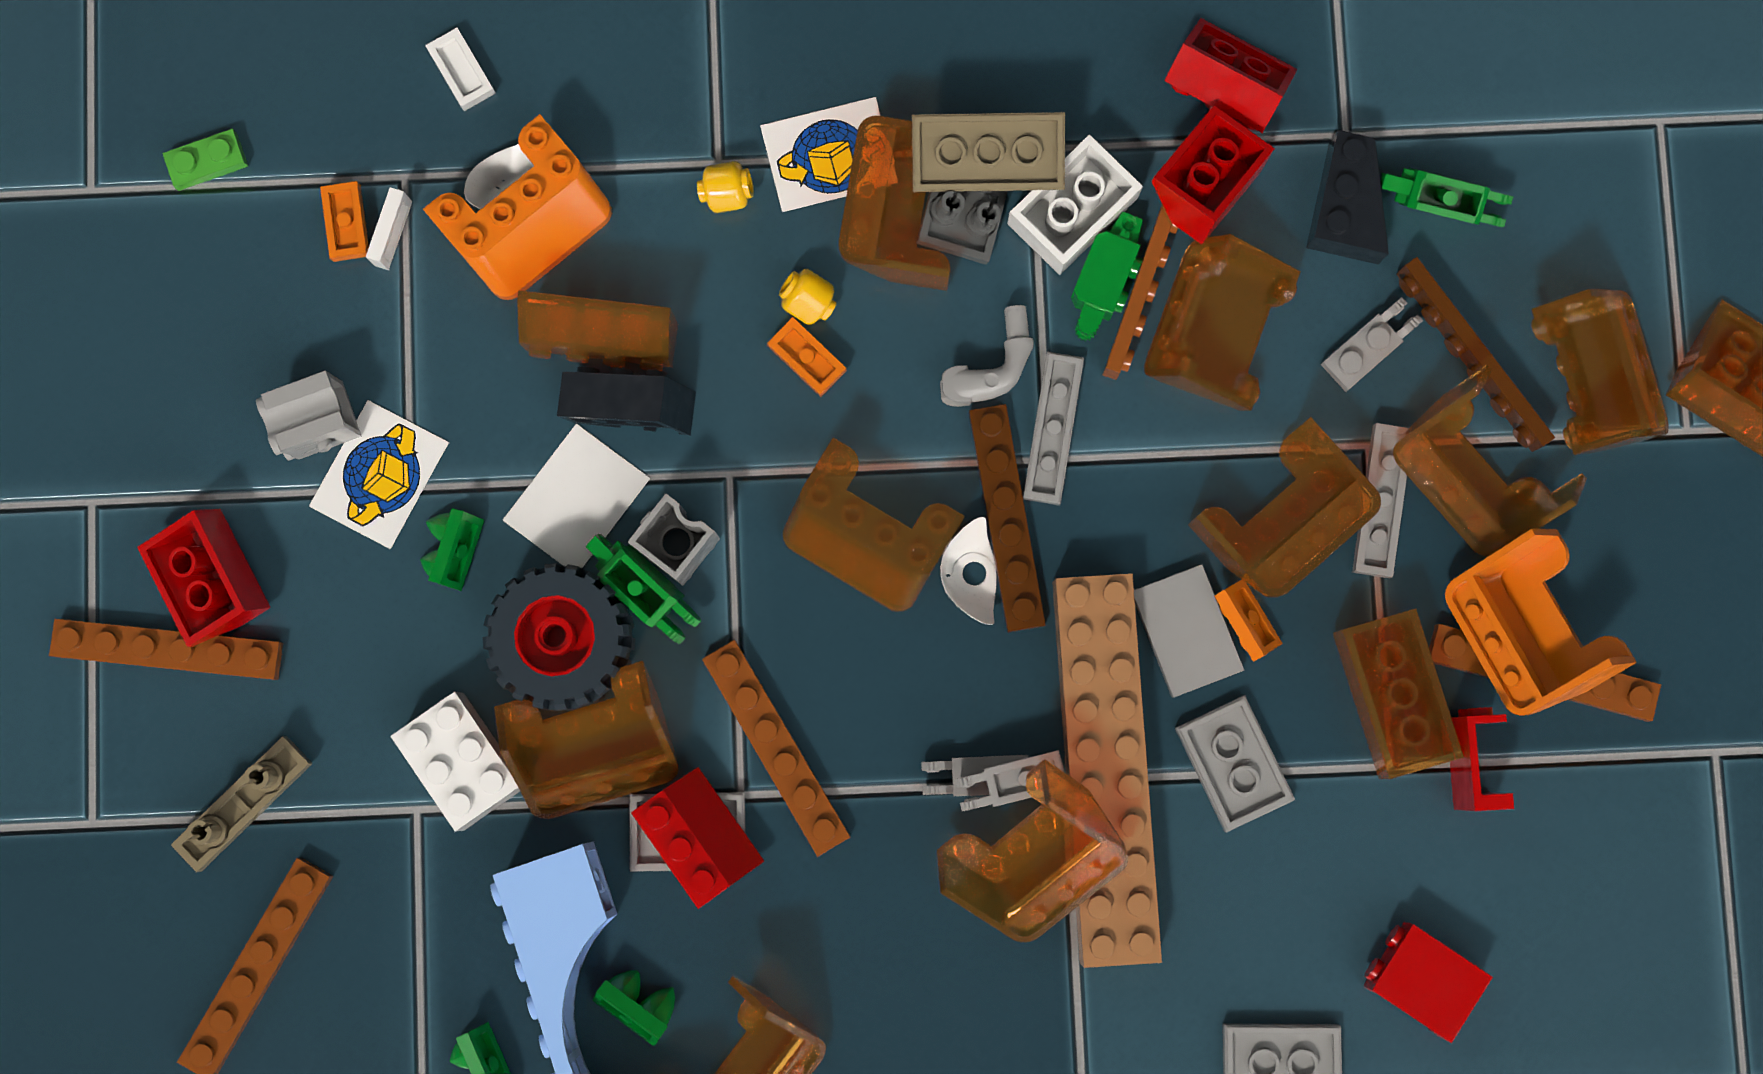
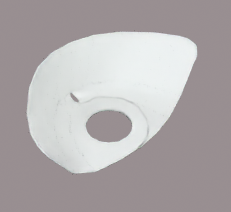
(483, 179)
(970, 546)

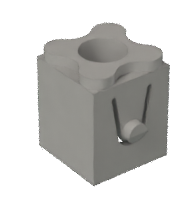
(308, 416)
(657, 524)

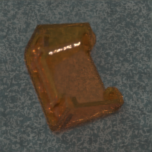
(1218, 319)

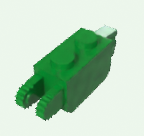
(1444, 196)
(1105, 274)
(641, 586)

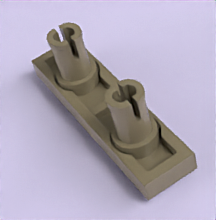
(241, 804)

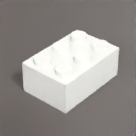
(1067, 221)
(457, 761)

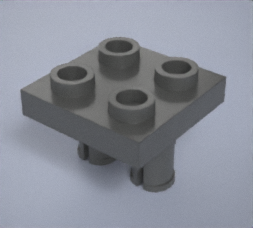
(962, 223)

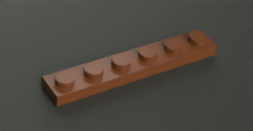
(1143, 290)
(165, 649)
(1618, 694)
(776, 748)
(255, 968)

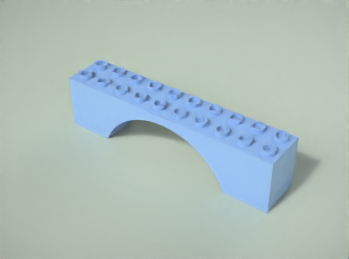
(553, 918)

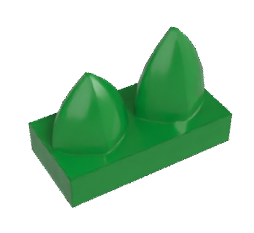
(458, 539)
(645, 1019)
(479, 1052)

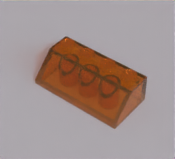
(596, 330)

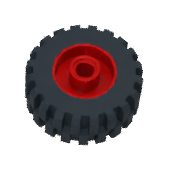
(558, 637)

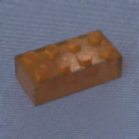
(1398, 695)

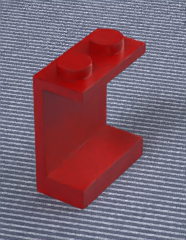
(1465, 771)
(1427, 980)

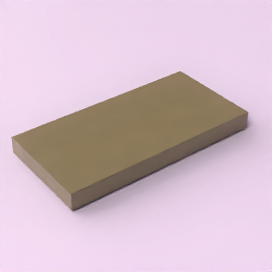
(988, 152)

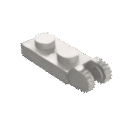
(1368, 347)
(964, 767)
(1004, 781)

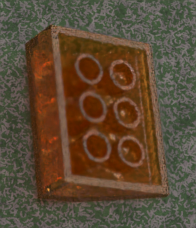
(1725, 376)

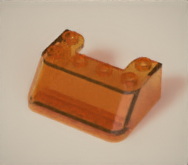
(883, 210)
(1604, 368)
(1300, 524)
(860, 540)
(590, 750)
(1040, 865)

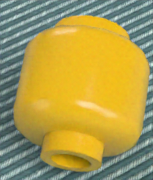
(725, 187)
(807, 296)

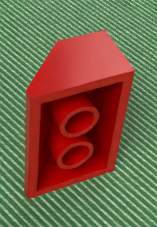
(1230, 75)
(1210, 173)
(203, 576)
(697, 837)

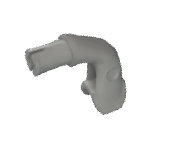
(964, 386)

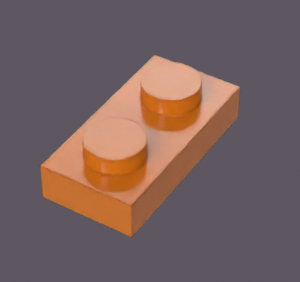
(344, 221)
(806, 357)
(1248, 620)

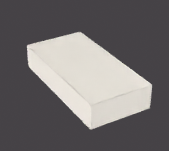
(460, 69)
(389, 228)

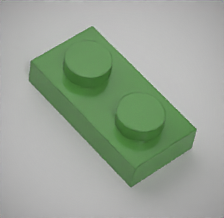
(205, 159)

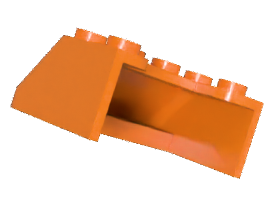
(531, 221)
(1523, 631)

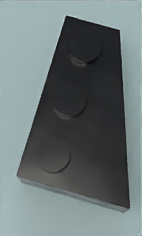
(1349, 202)
(626, 400)

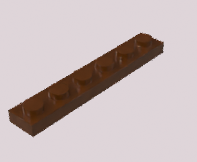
(1464, 343)
(1006, 518)

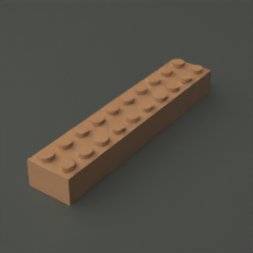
(1109, 758)

